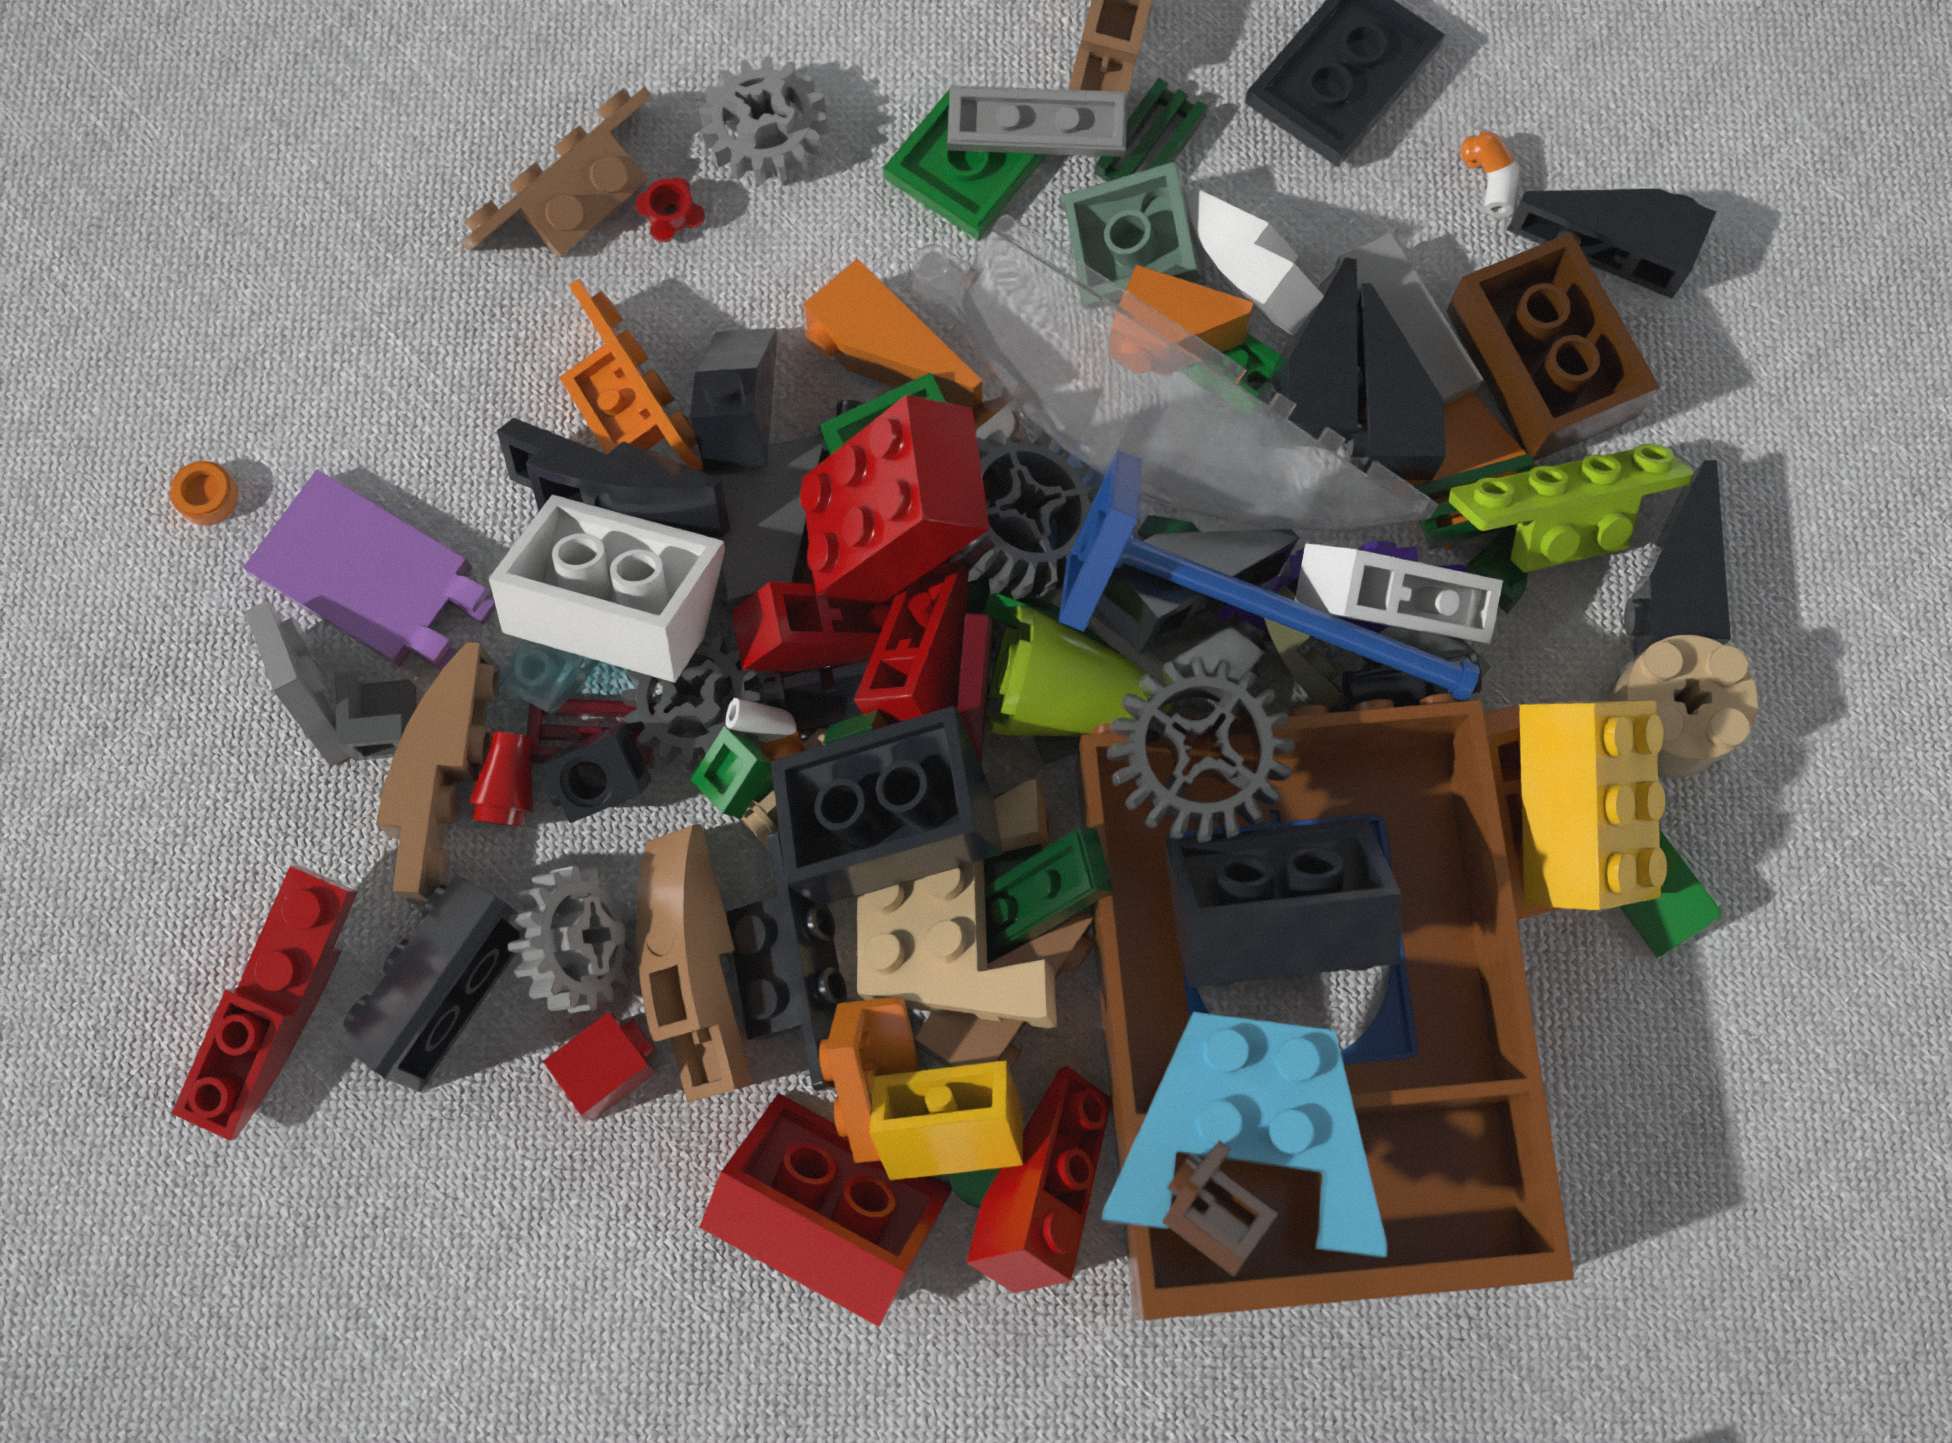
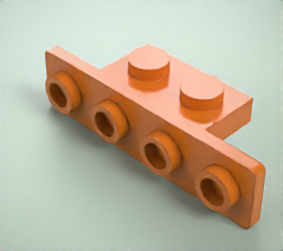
(618, 395)

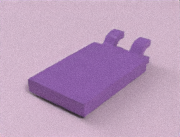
(367, 572)

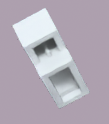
(1254, 260)

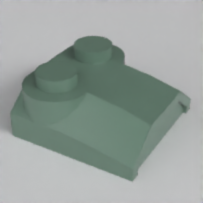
(1135, 223)

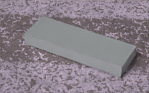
(1037, 121)
(1416, 315)

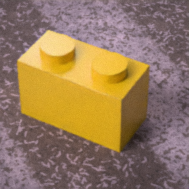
(947, 1120)

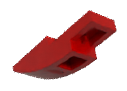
(270, 1006)

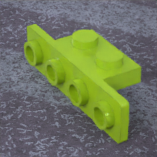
(1573, 506)

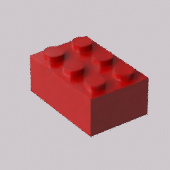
(894, 501)

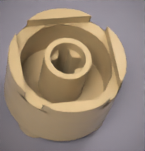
(1700, 696)

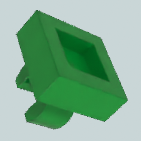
(734, 773)

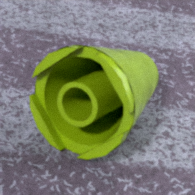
(1057, 680)

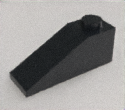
(1626, 232)
(1321, 361)
(735, 399)
(1686, 573)
(1154, 609)

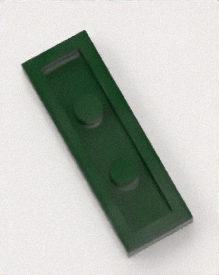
(1045, 891)

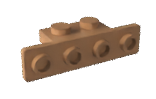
(576, 189)

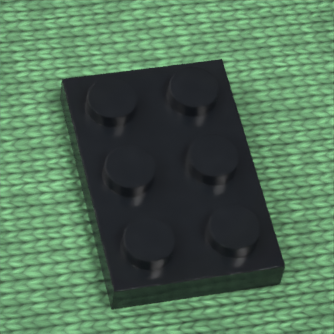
(1343, 73)

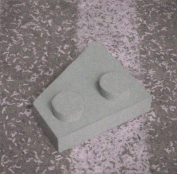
(295, 677)

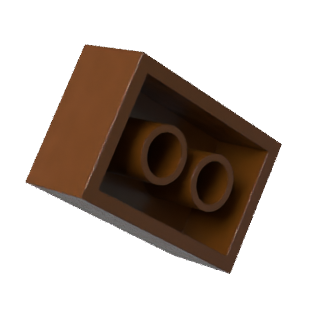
(1551, 347)

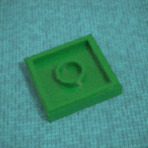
(957, 185)

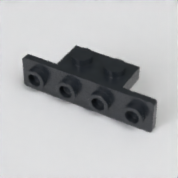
(787, 966)

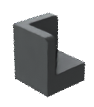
(372, 715)

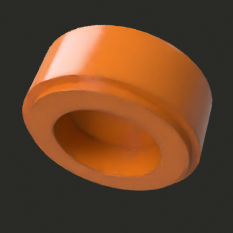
(204, 493)

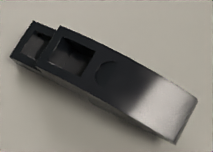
(620, 481)

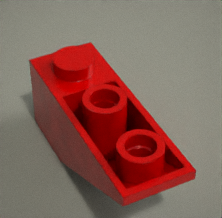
(1038, 1210)

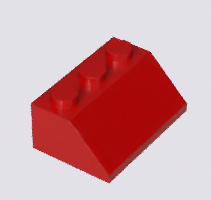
(819, 1215)

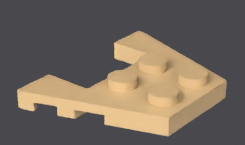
(930, 935)

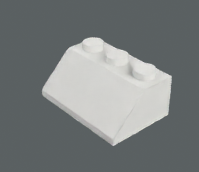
(609, 587)

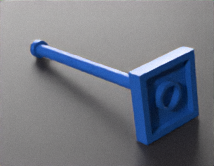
(1109, 542)

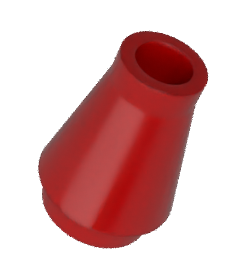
(505, 782)

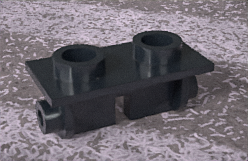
(817, 695)

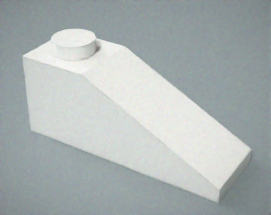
(1398, 592)

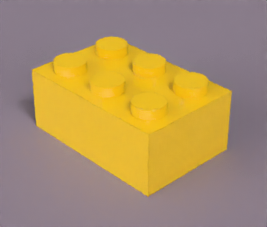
(1591, 803)

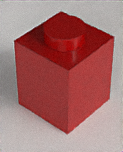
(602, 1064)

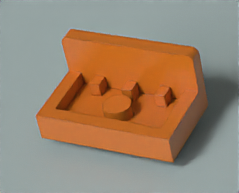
(863, 1043)

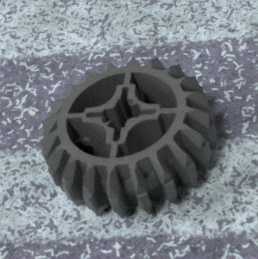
(1033, 486)
(1228, 766)

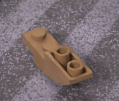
(1110, 45)
(439, 746)
(679, 967)

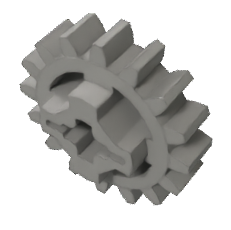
(765, 123)
(572, 939)

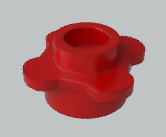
(667, 194)

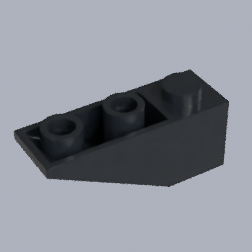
(1396, 398)

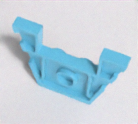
(1272, 1099)

